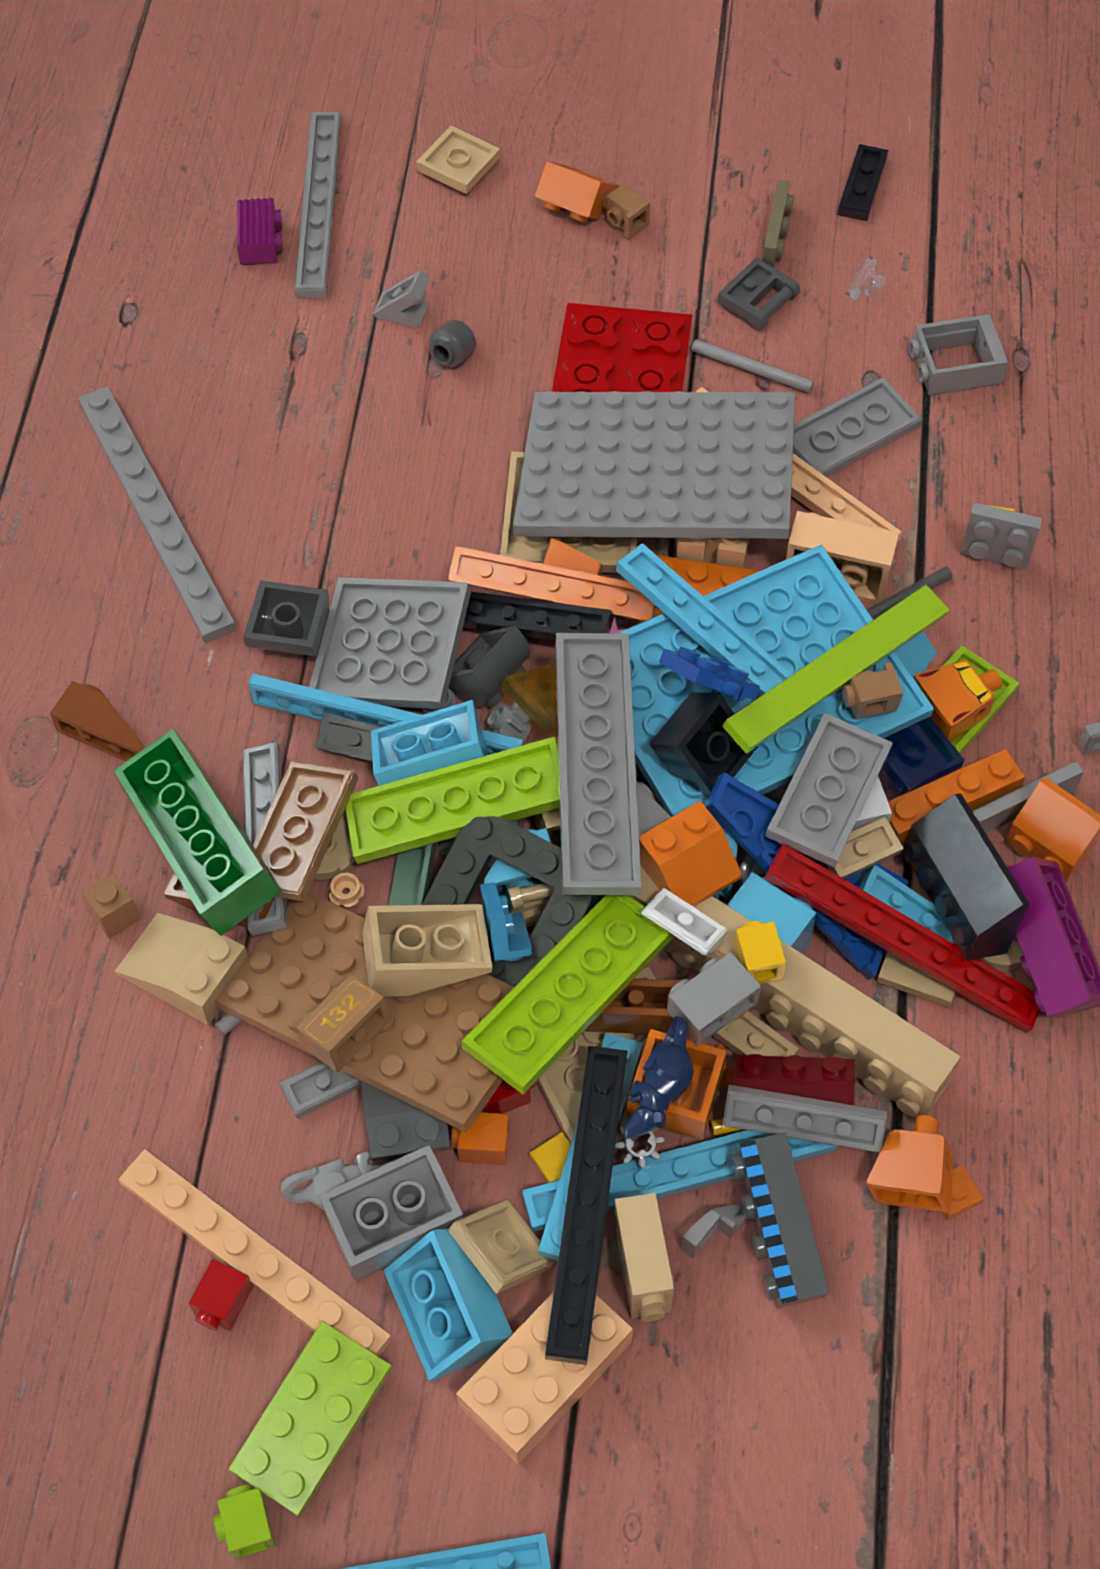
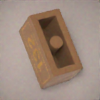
(343, 1022)

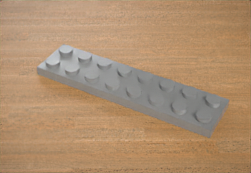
(597, 765)

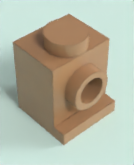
(627, 210)
(873, 693)

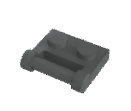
(751, 287)

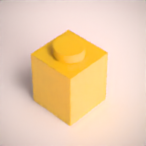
(760, 951)

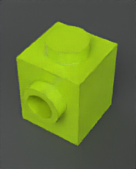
(244, 1522)

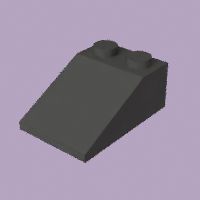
(398, 1127)

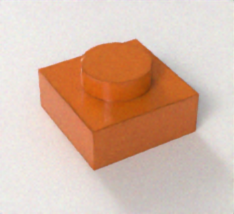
(964, 1193)

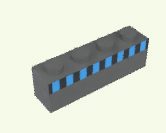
(780, 1221)

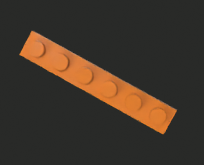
(549, 583)

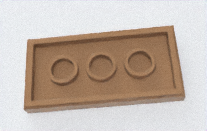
(302, 824)

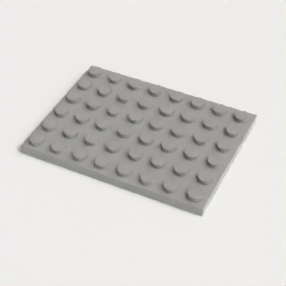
(658, 465)

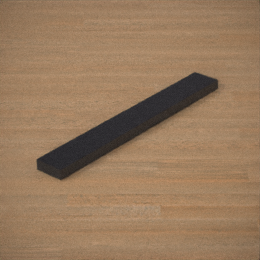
(586, 1207)

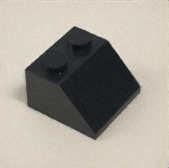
(697, 745)

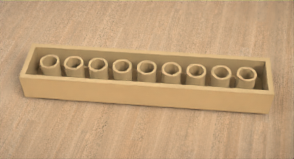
(834, 1018)

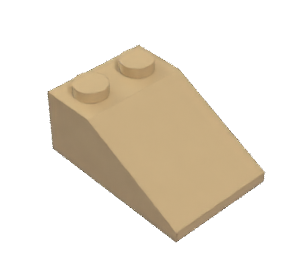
(424, 947)
(183, 965)

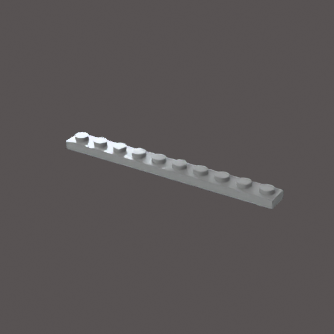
(157, 515)

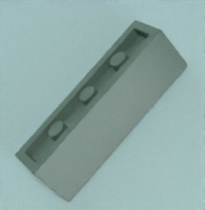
(413, 875)

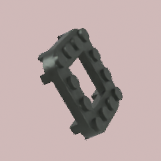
(527, 852)

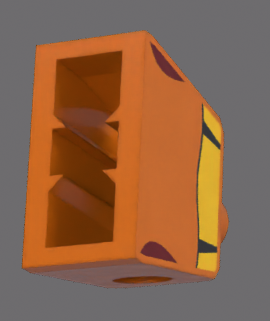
(958, 696)

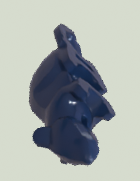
(667, 1078)

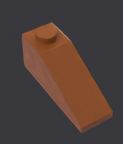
(92, 719)

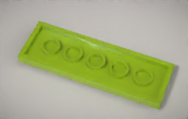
(447, 799)
(566, 991)

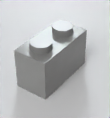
(713, 997)

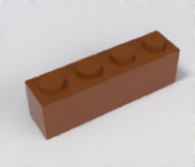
(637, 1009)

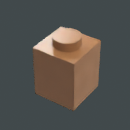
(111, 905)

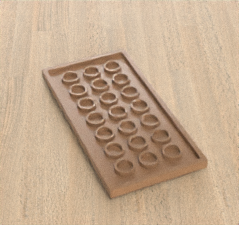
(413, 1055)

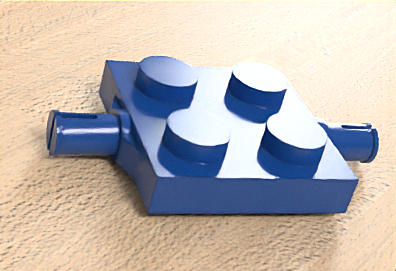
(711, 673)

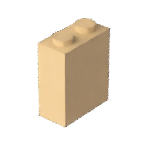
(643, 1257)

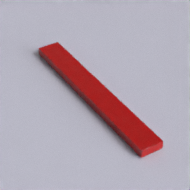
(903, 937)

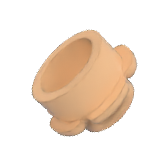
(339, 884)

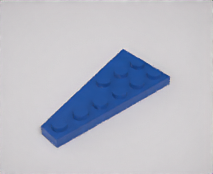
(746, 818)

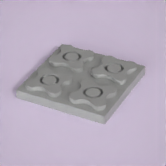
(392, 641)

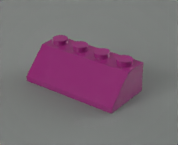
(1055, 942)

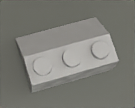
(389, 1210)

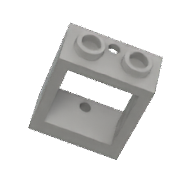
(953, 333)

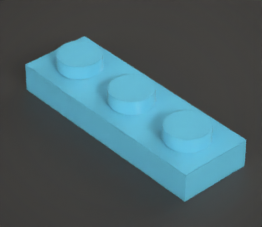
(903, 899)

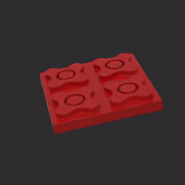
(622, 350)

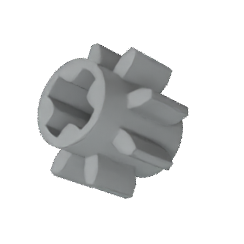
(509, 721)
(640, 1155)

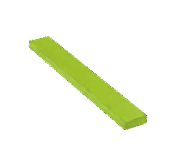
(835, 669)

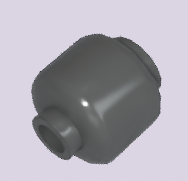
(452, 343)

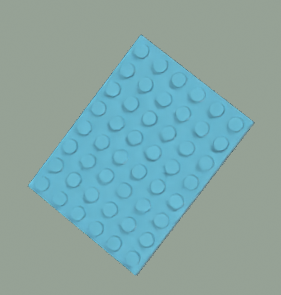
(795, 616)

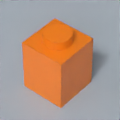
(484, 1141)

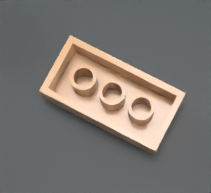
(522, 1394)

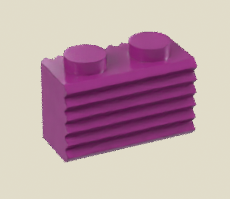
(257, 231)

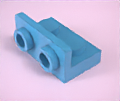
(504, 929)

